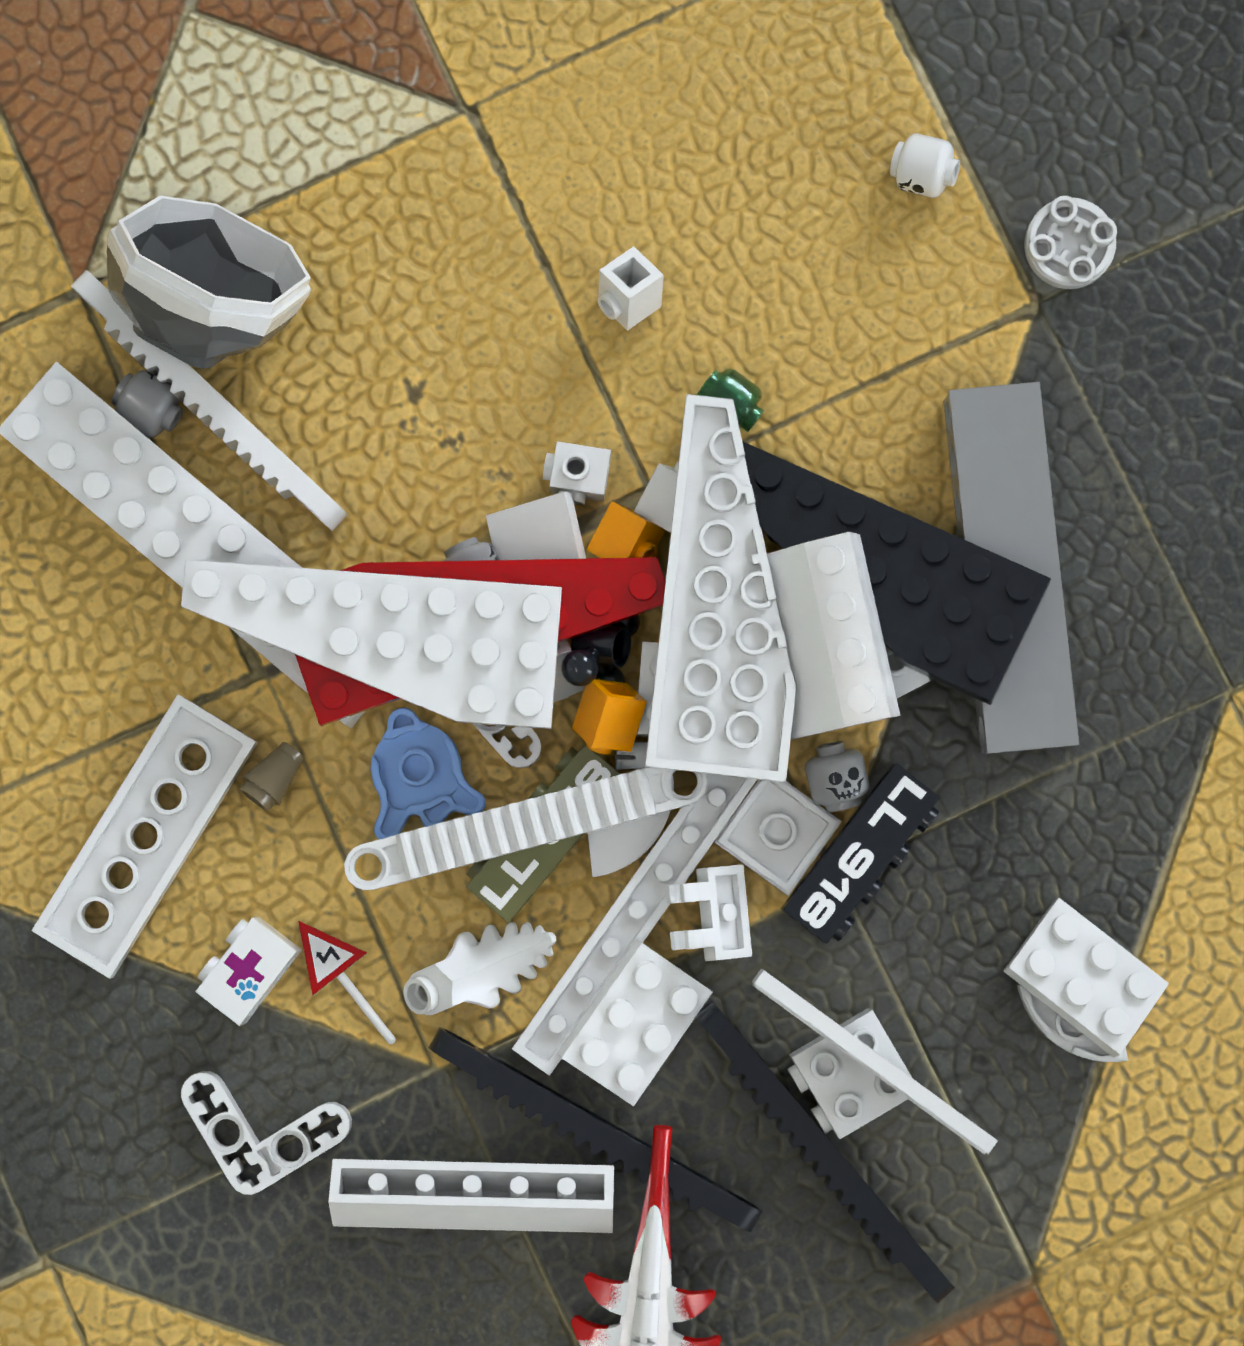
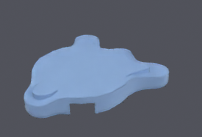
(419, 775)

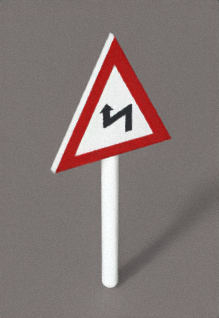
(328, 960)

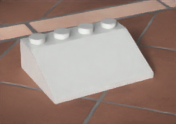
(832, 635)

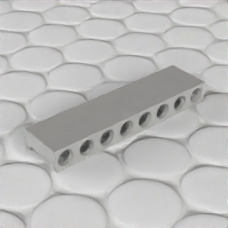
(1008, 509)

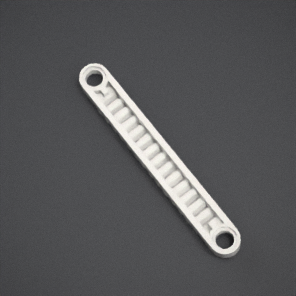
(211, 408)
(521, 826)

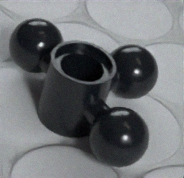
(600, 653)

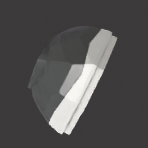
(202, 279)

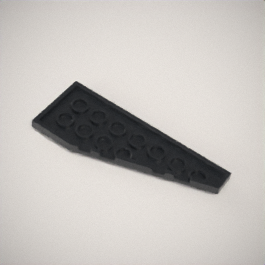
(937, 597)

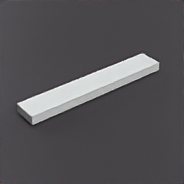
(874, 1062)

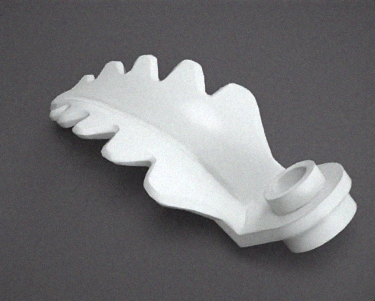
(479, 969)

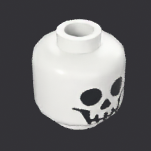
(924, 165)

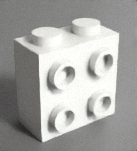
(842, 1087)

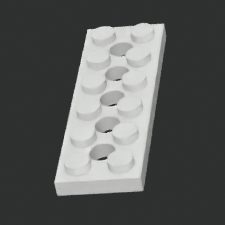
(113, 837)

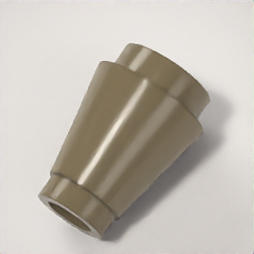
(272, 776)

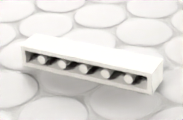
(472, 1195)

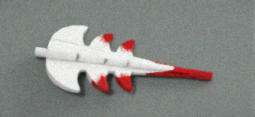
(647, 1298)

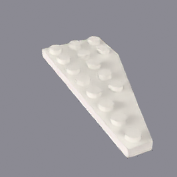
(437, 642)
(722, 651)

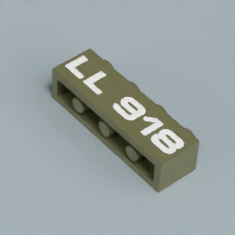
(512, 879)

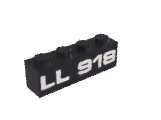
(861, 853)

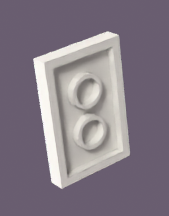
(1086, 977)
(634, 1022)

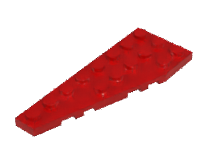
(593, 596)

